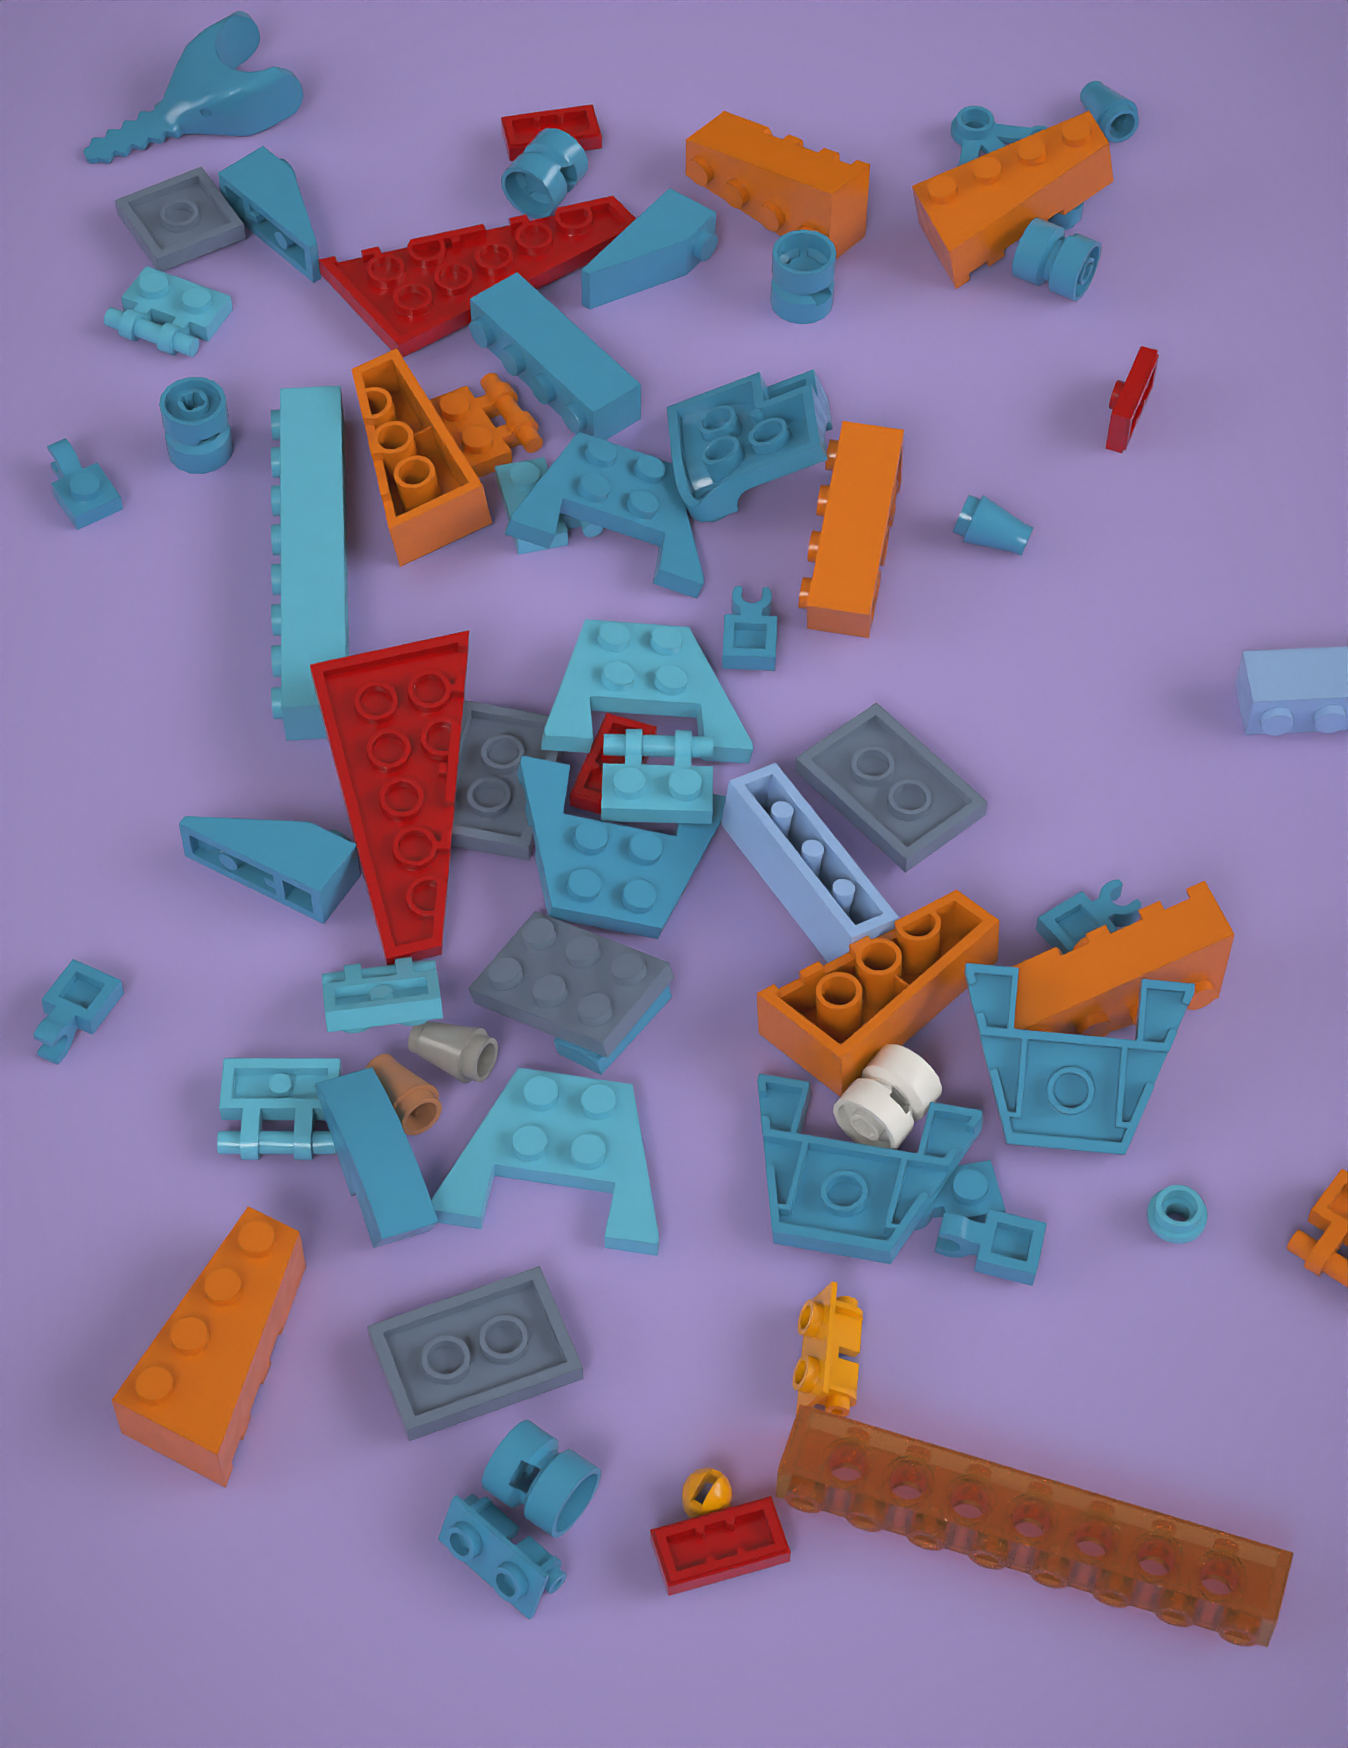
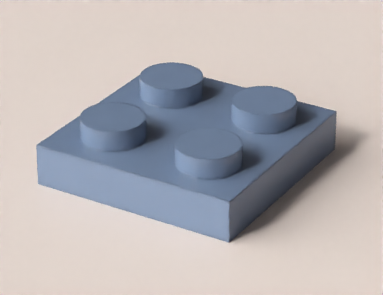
(180, 219)

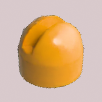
(717, 1498)

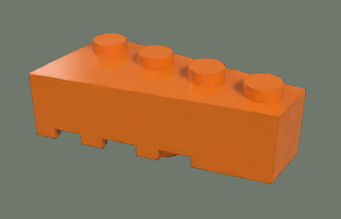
(780, 179)
(992, 199)
(419, 468)
(854, 529)
(1099, 980)
(877, 991)
(207, 1362)

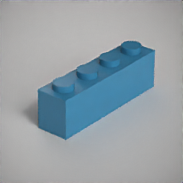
(555, 358)

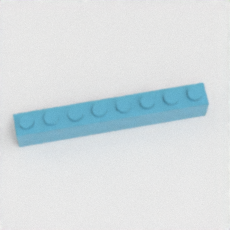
(311, 548)

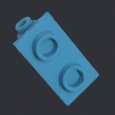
(481, 1539)

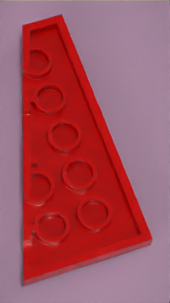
(427, 287)
(396, 757)

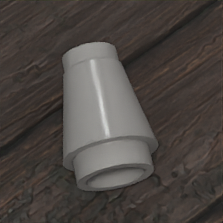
(456, 1049)

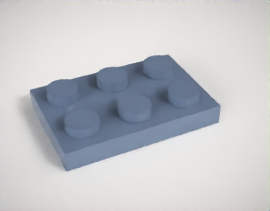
(891, 787)
(488, 792)
(571, 983)
(475, 1353)

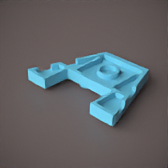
(642, 672)
(561, 1135)

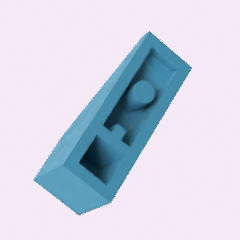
(271, 206)
(652, 250)
(277, 858)

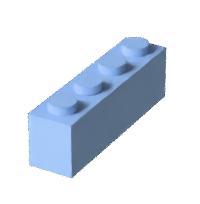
(1293, 690)
(803, 862)

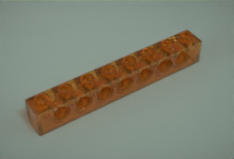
(1063, 1512)

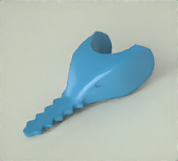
(209, 94)

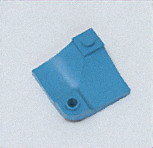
(745, 439)

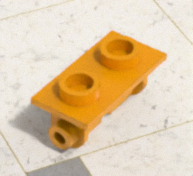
(828, 1328)

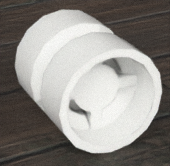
(887, 1098)

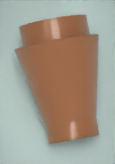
(411, 1096)

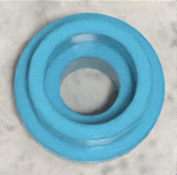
(1178, 1200)

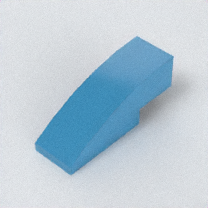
(376, 1157)

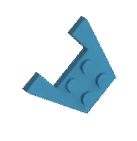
(620, 493)
(606, 870)
(1071, 1086)
(847, 1193)

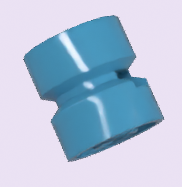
(544, 173)
(1061, 260)
(803, 276)
(196, 425)
(547, 1482)

